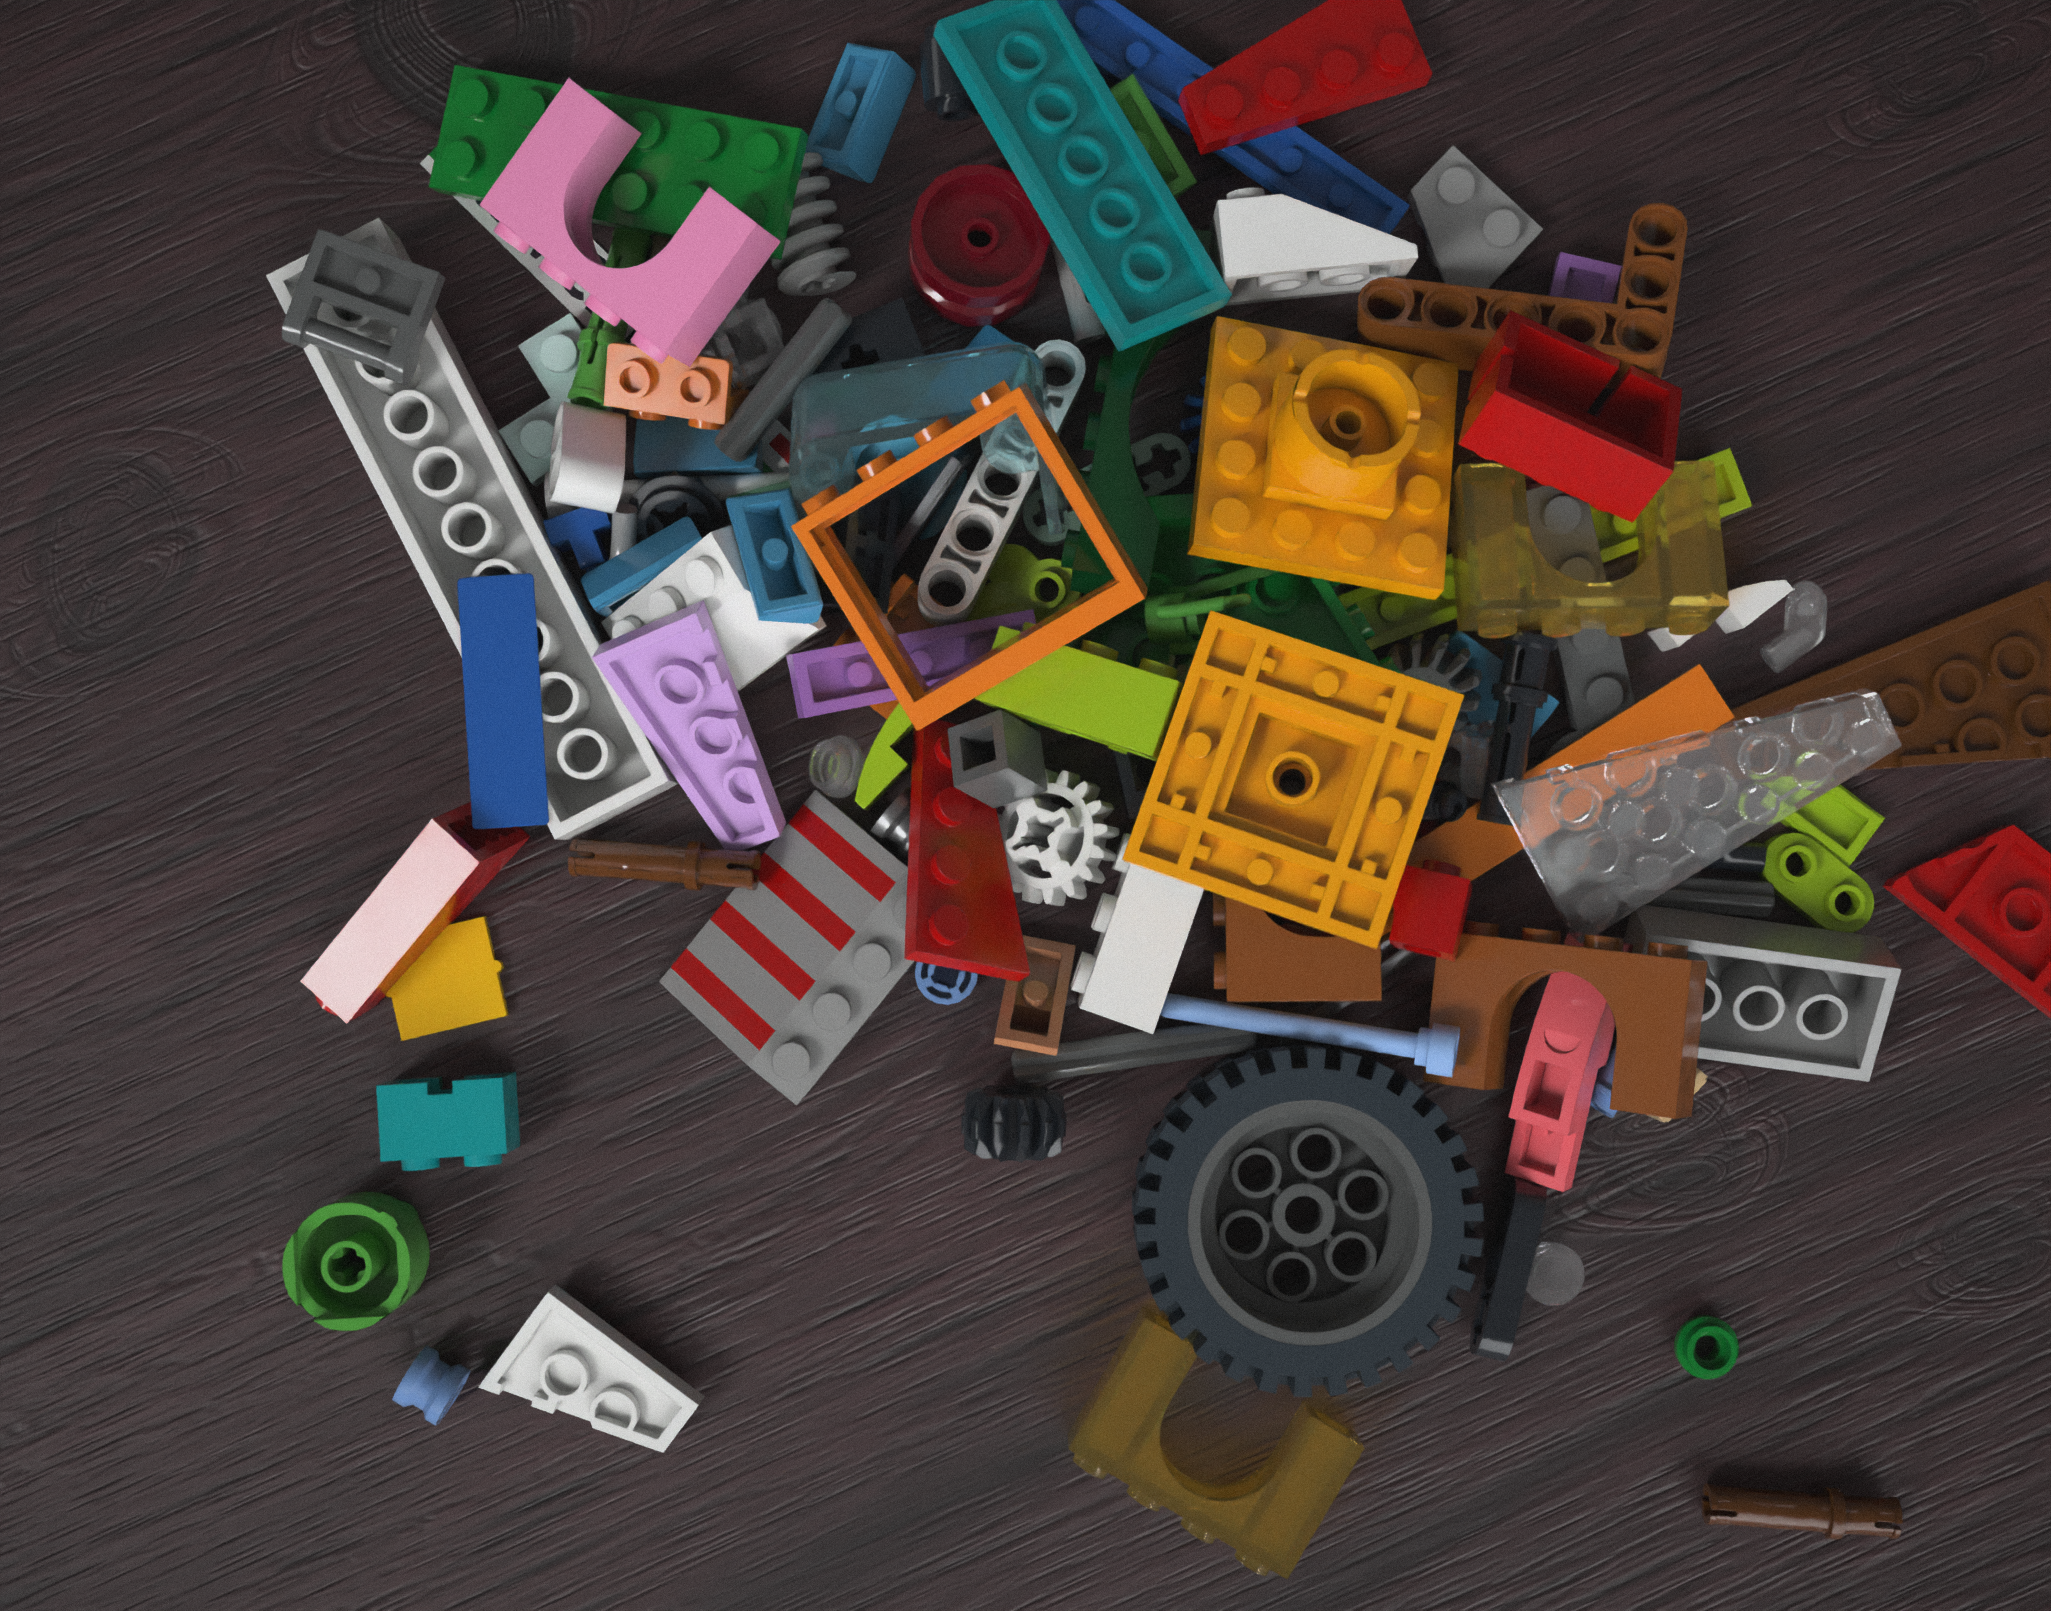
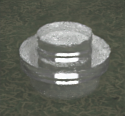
(836, 766)
(1555, 1274)

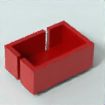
(1532, 416)

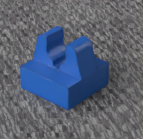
(582, 532)

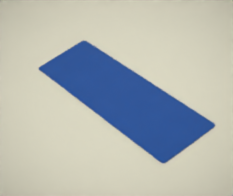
(503, 701)

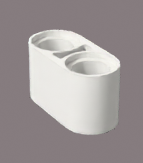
(587, 457)

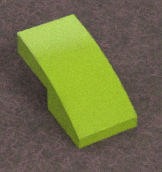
(883, 764)

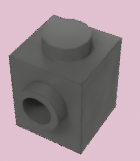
(997, 759)

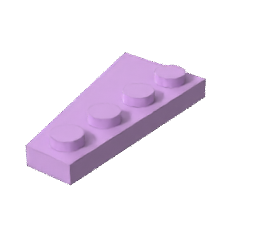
(692, 714)

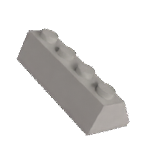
(1781, 990)

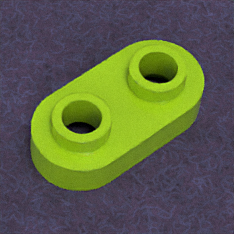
(1817, 884)

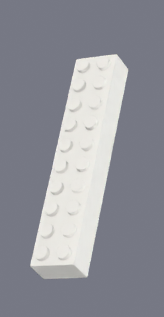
(473, 516)

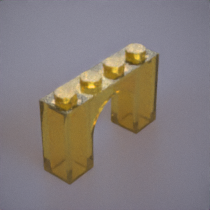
(1511, 587)
(1262, 1516)

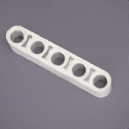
(989, 511)

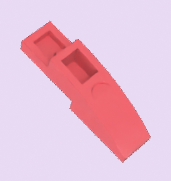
(1558, 1079)

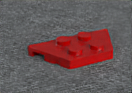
(1992, 904)

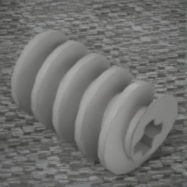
(807, 259)

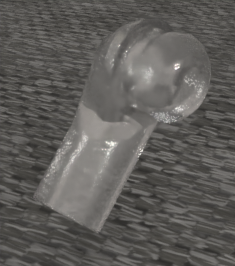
(1803, 626)

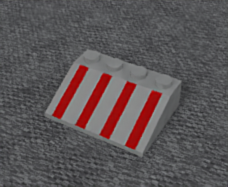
(805, 954)

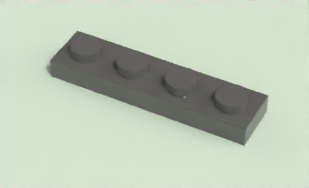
(1591, 661)

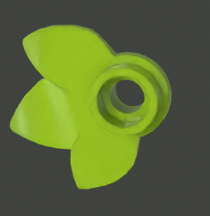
(1017, 585)

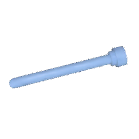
(1430, 1047)

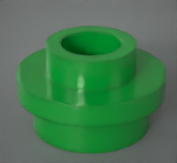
(1721, 1357)

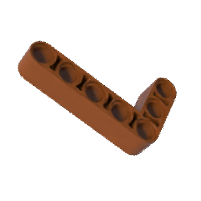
(1648, 268)

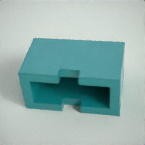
(428, 1123)

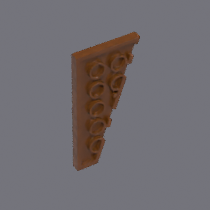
(1953, 690)

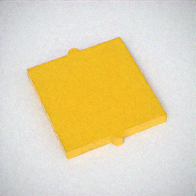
(450, 983)

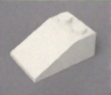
(1295, 250)

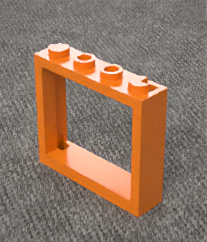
(928, 703)

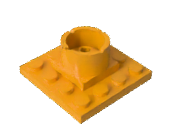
(1325, 459)
(1278, 709)

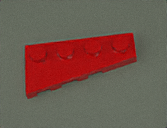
(1307, 71)
(958, 872)

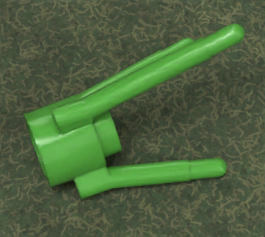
(1180, 612)

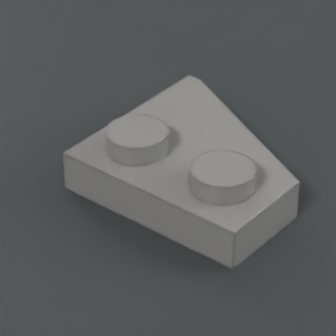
(1469, 222)

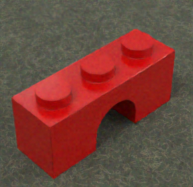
(1427, 910)

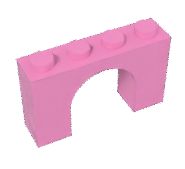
(549, 204)

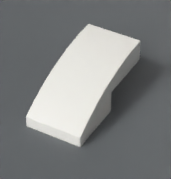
(1744, 607)

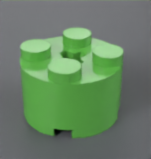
(339, 1290)

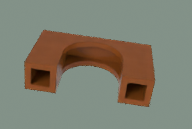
(1282, 966)
(1651, 996)

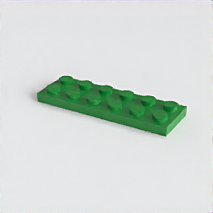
(661, 176)

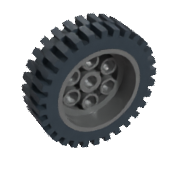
(1336, 1317)

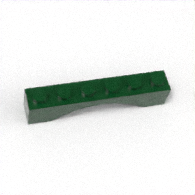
(1112, 473)

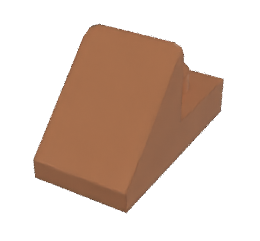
(1035, 1006)

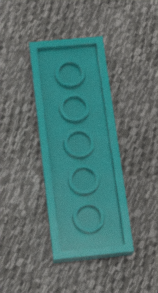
(1082, 167)

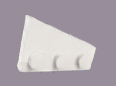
(592, 1371)

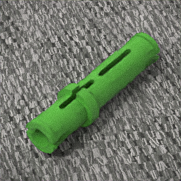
(588, 386)

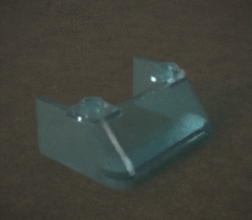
(906, 396)

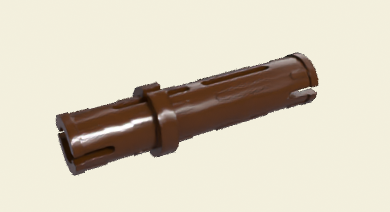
(665, 863)
(1806, 1511)

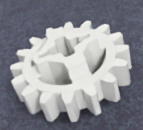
(1074, 845)

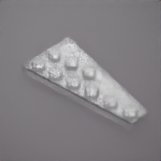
(1665, 809)

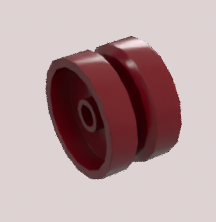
(976, 246)

